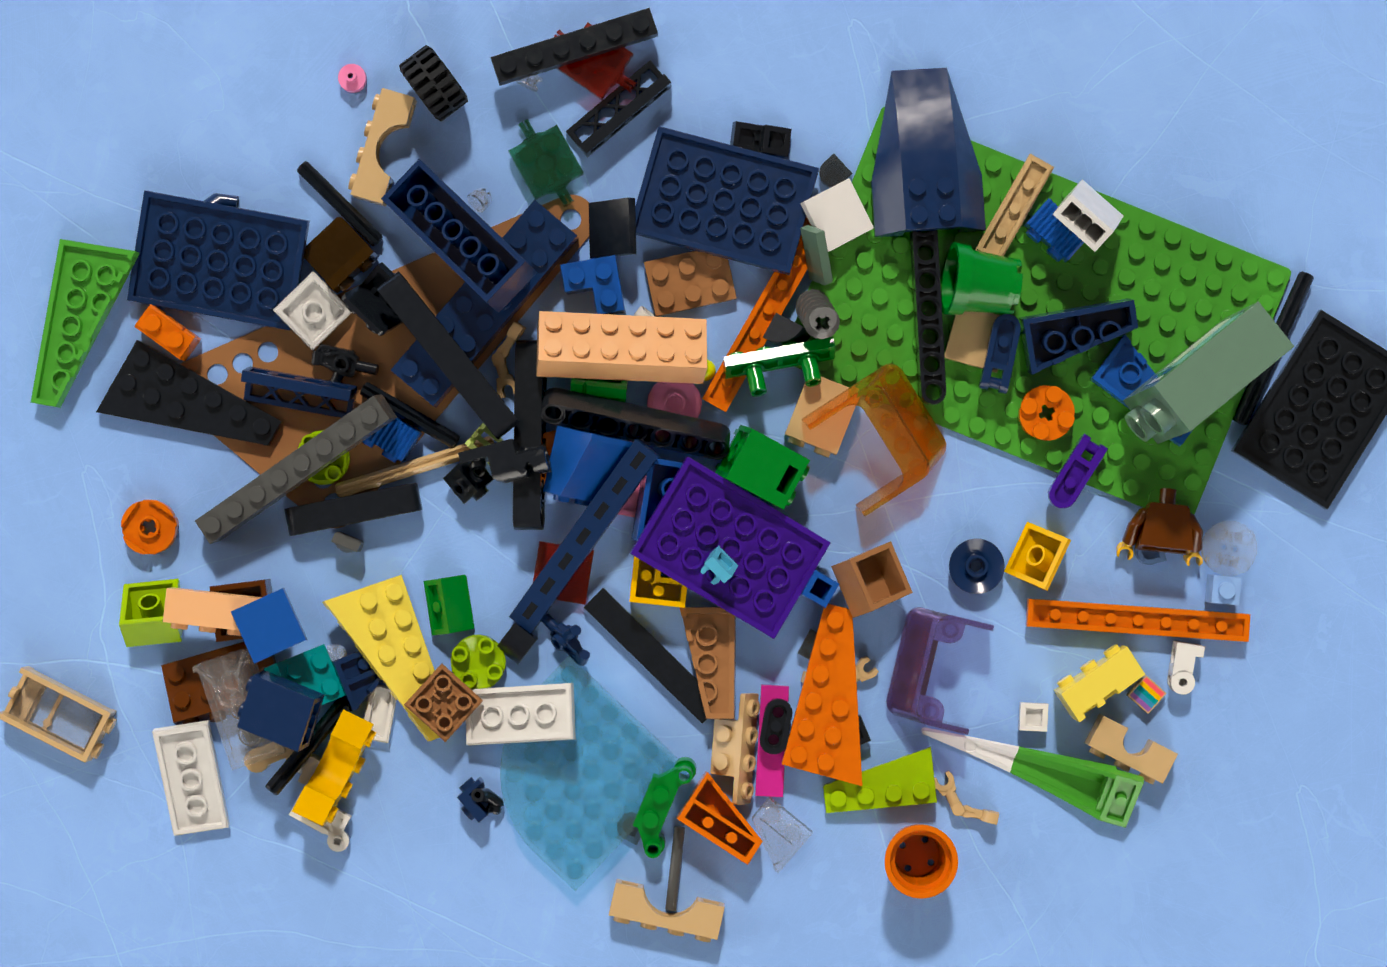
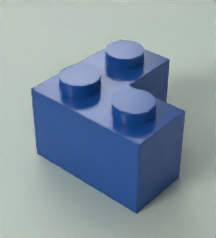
(596, 275)

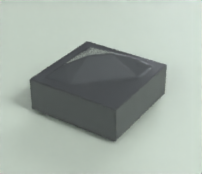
(347, 543)

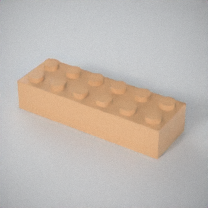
(621, 347)

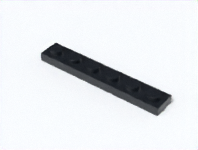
(574, 46)

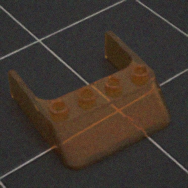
(900, 423)

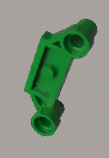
(657, 804)

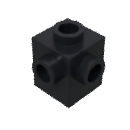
(468, 483)

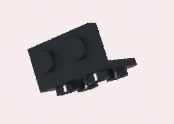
(369, 303)

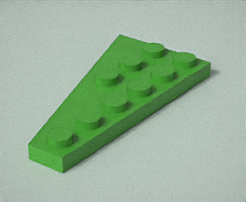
(80, 298)

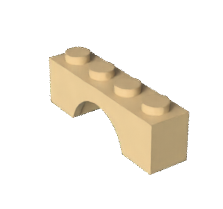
(391, 113)
(700, 919)

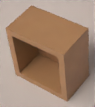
(871, 579)

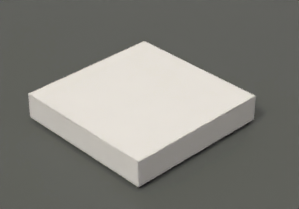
(838, 214)
(312, 310)

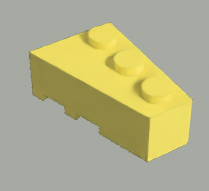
(1098, 681)

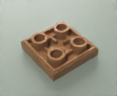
(443, 702)

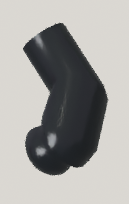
(486, 795)

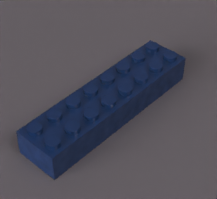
(472, 321)

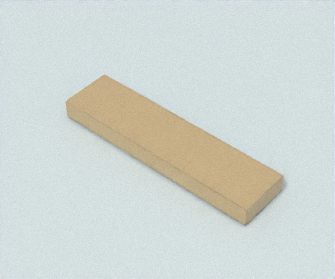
(1015, 206)

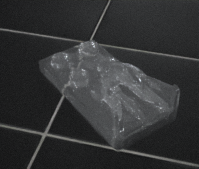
(225, 689)

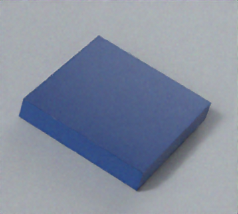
(269, 625)

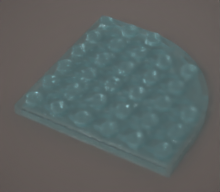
(581, 794)

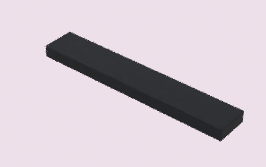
(647, 651)

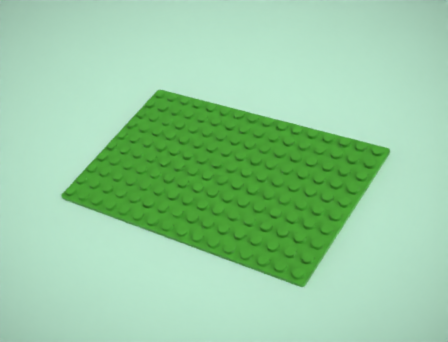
(1172, 273)

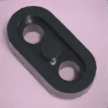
(775, 725)

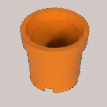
(922, 879)

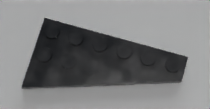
(171, 395)

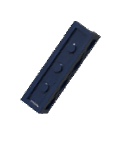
(300, 385)

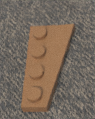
(713, 652)

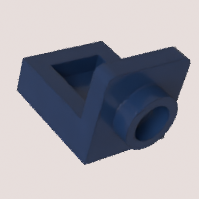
(471, 808)

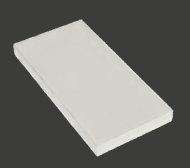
(522, 715)
(191, 778)

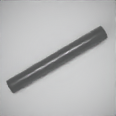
(675, 868)

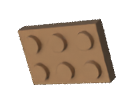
(688, 282)

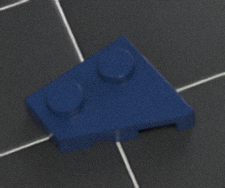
(355, 678)

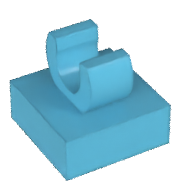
(720, 565)

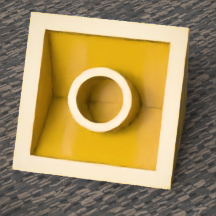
(1037, 556)

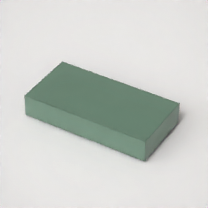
(816, 255)

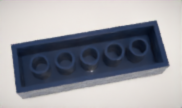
(459, 236)

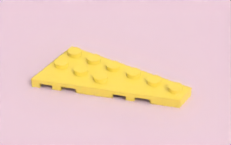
(388, 638)

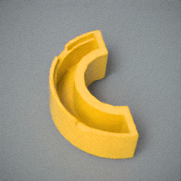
(335, 769)

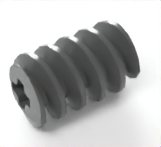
(817, 314)

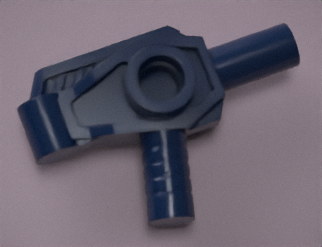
(565, 639)

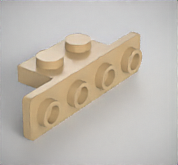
(735, 748)

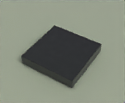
(612, 228)

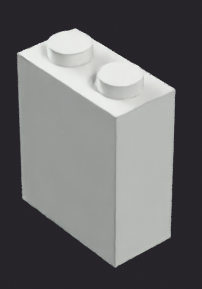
(1088, 215)

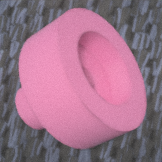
(355, 83)

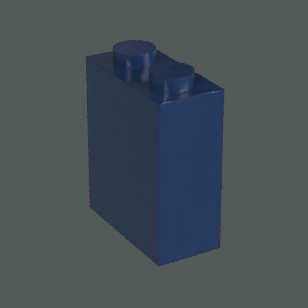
(280, 710)

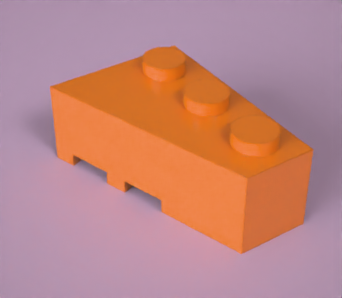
(718, 820)

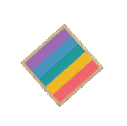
(1146, 694)

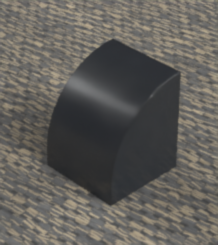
(784, 331)
(517, 643)

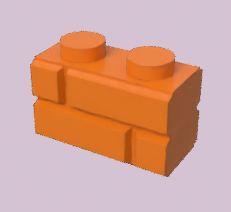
(167, 332)

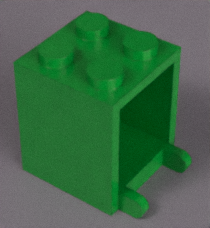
(763, 467)

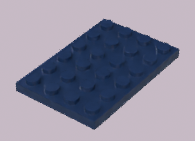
(724, 200)
(216, 259)

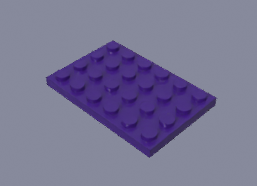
(770, 548)

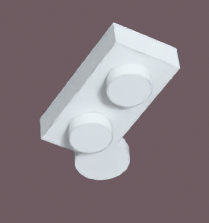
(337, 838)

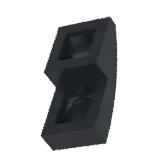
(761, 138)

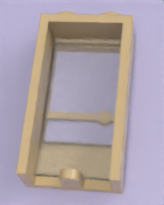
(58, 715)

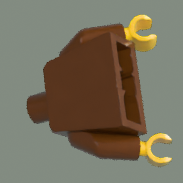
(1164, 529)

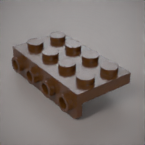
(185, 688)

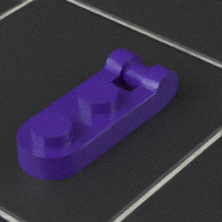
(1075, 473)

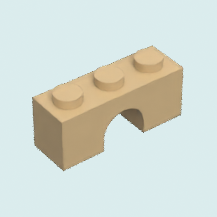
(1152, 761)

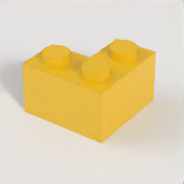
(652, 588)

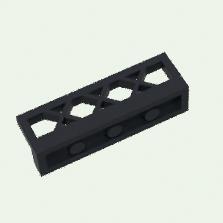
(622, 117)

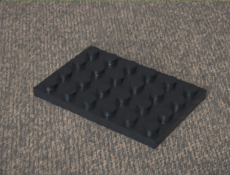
(1319, 411)

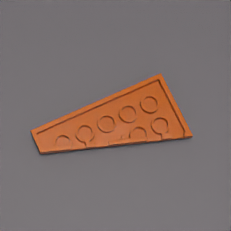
(826, 718)

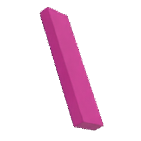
(769, 767)

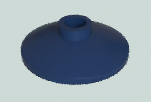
(989, 573)

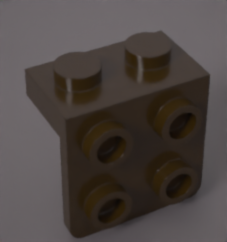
(339, 255)

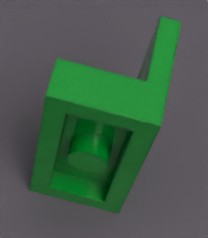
(449, 605)

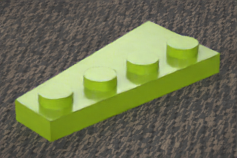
(890, 784)

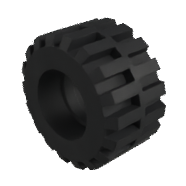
(433, 83)

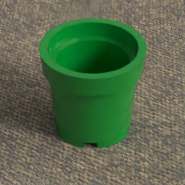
(979, 282)

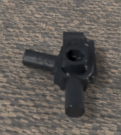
(342, 362)

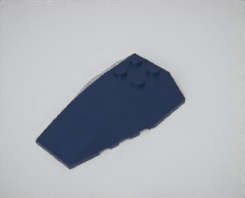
(925, 159)

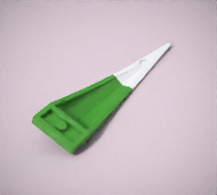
(1086, 784)

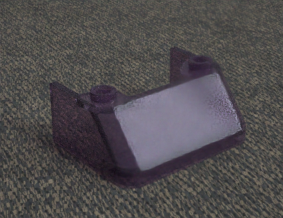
(914, 664)

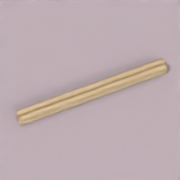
(403, 470)

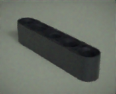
(353, 509)

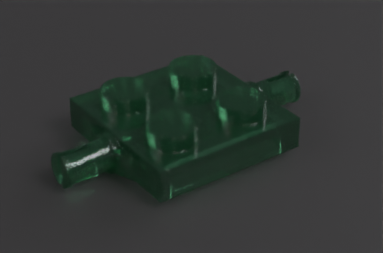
(546, 162)

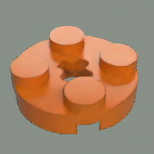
(1053, 398)
(165, 524)

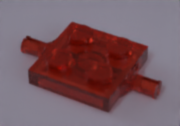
(601, 71)

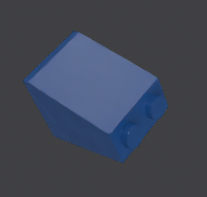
(581, 464)

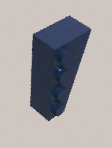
(1064, 333)

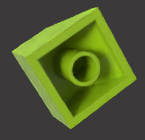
(143, 614)

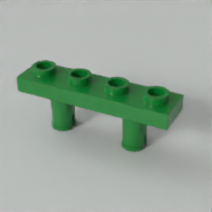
(789, 355)

